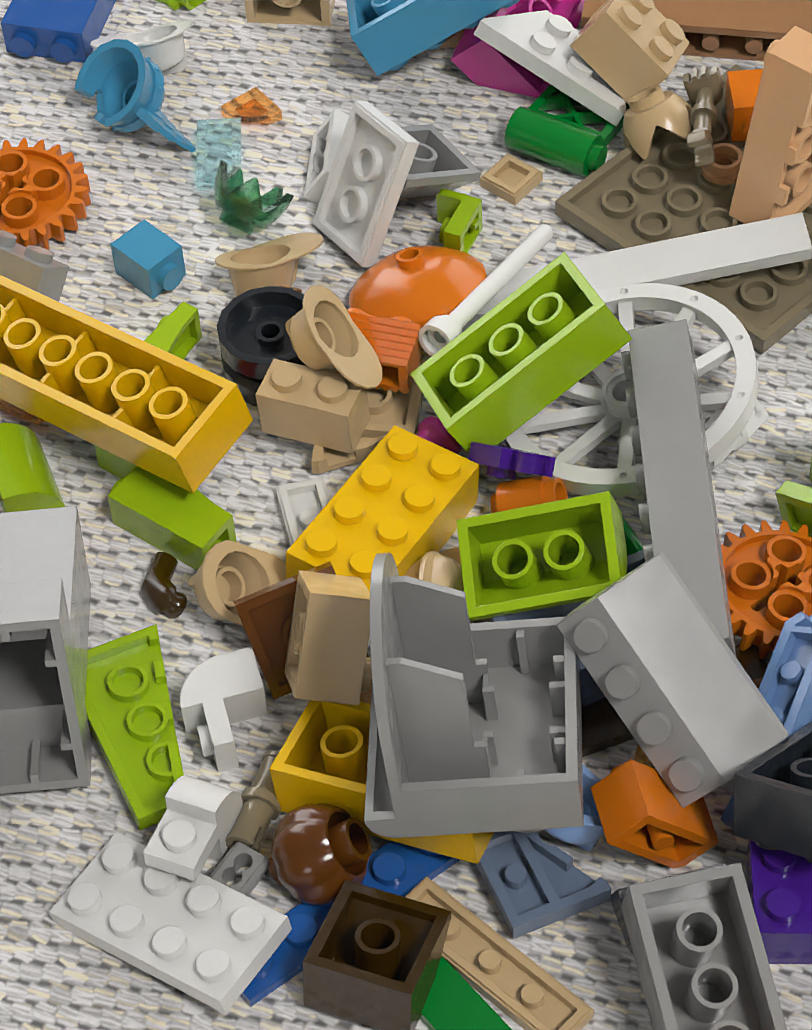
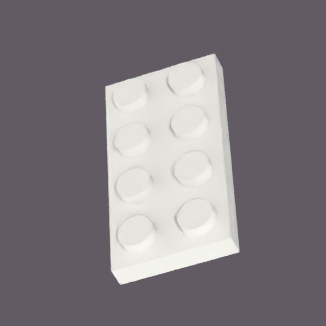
(171, 927)

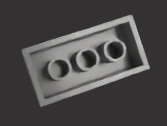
(701, 953)

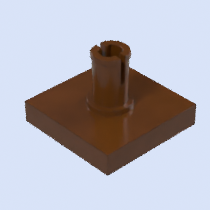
(267, 623)

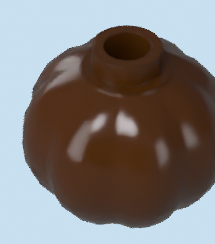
(318, 851)

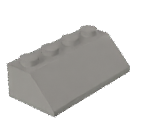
(672, 679)

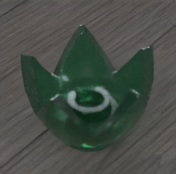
(242, 201)

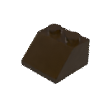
(375, 958)

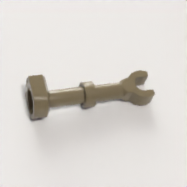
(705, 91)

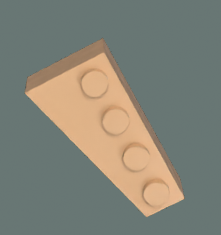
(778, 148)

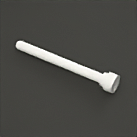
(444, 328)

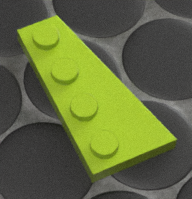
(134, 721)

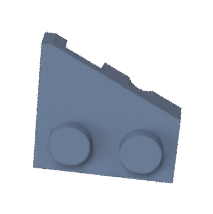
(536, 882)

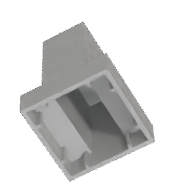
(43, 651)

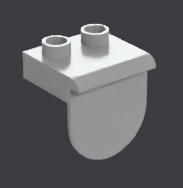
(467, 716)

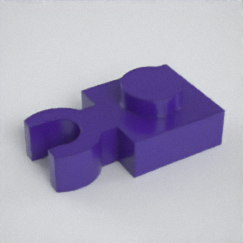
(506, 461)

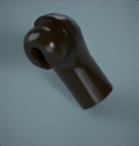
(159, 590)

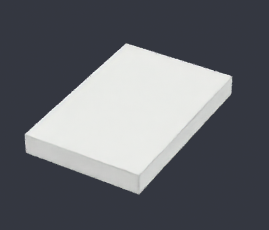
(365, 183)

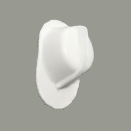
(161, 43)

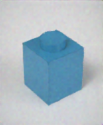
(148, 259)

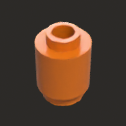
(527, 492)

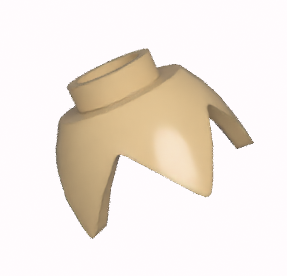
(651, 109)

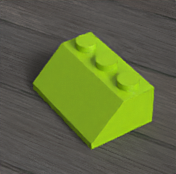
(541, 555)

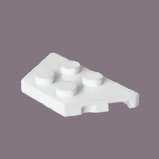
(543, 47)

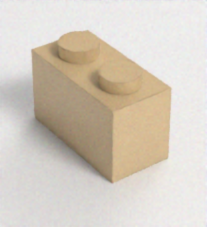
(312, 406)

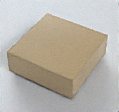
(511, 179)

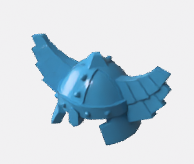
(127, 90)

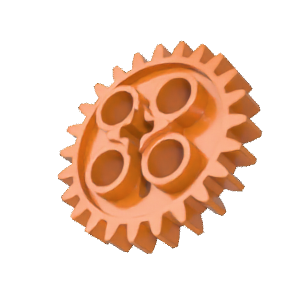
(41, 192)
(767, 581)

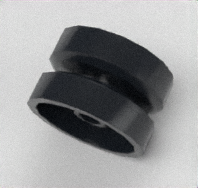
(255, 333)

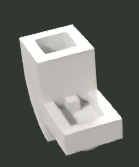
(219, 694)
(193, 827)

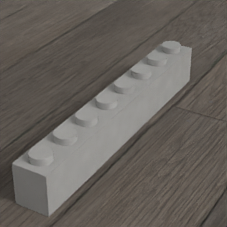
(676, 464)

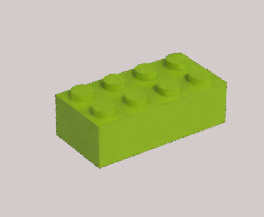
(520, 355)

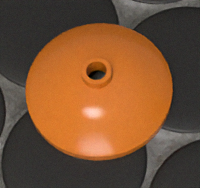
(417, 283)

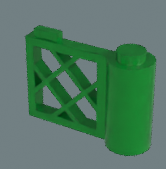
(562, 137)

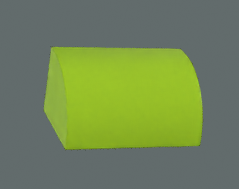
(25, 472)

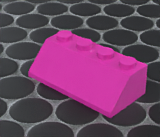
(494, 69)

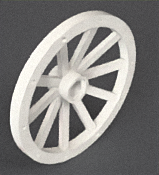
(610, 403)

